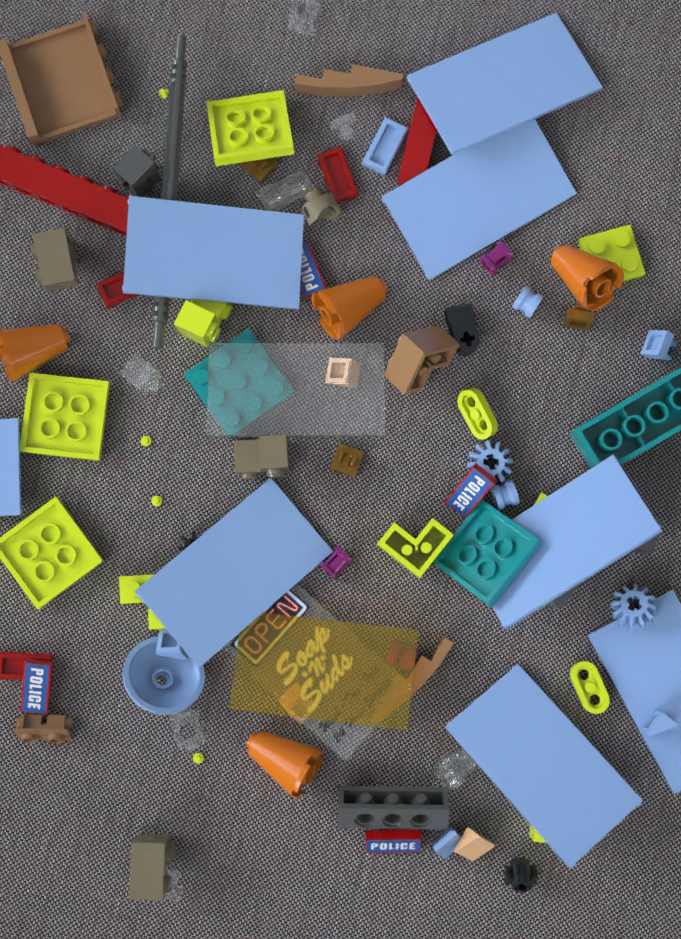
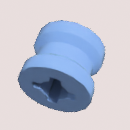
(527, 301)
(505, 495)

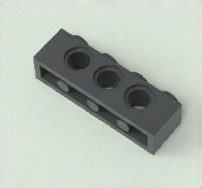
(393, 807)

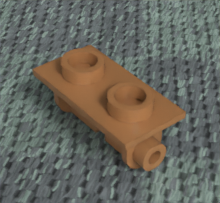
(31, 729)

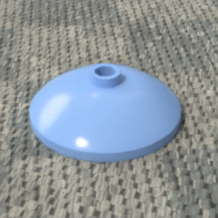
(181, 678)

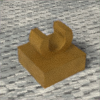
(260, 168)
(578, 318)
(347, 460)

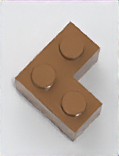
(417, 356)

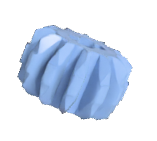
(495, 455)
(638, 616)

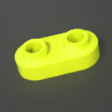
(477, 413)
(591, 685)

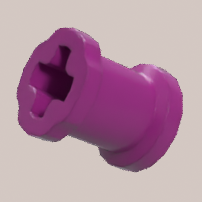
(496, 258)
(336, 563)

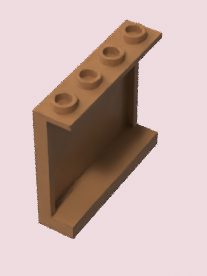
(61, 81)

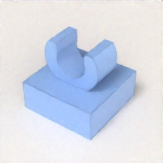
(658, 344)

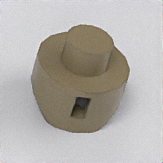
(320, 206)

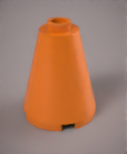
(587, 276)
(348, 304)
(30, 347)
(285, 760)

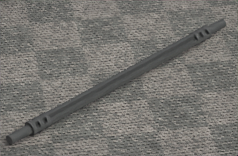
(171, 165)

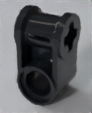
(462, 324)

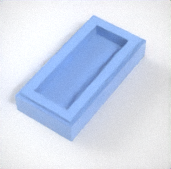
(385, 146)

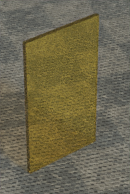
(325, 670)

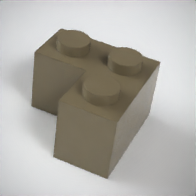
(56, 259)
(262, 456)
(149, 866)

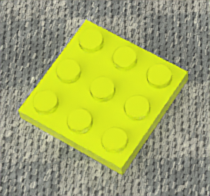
(250, 128)
(64, 416)
(48, 553)

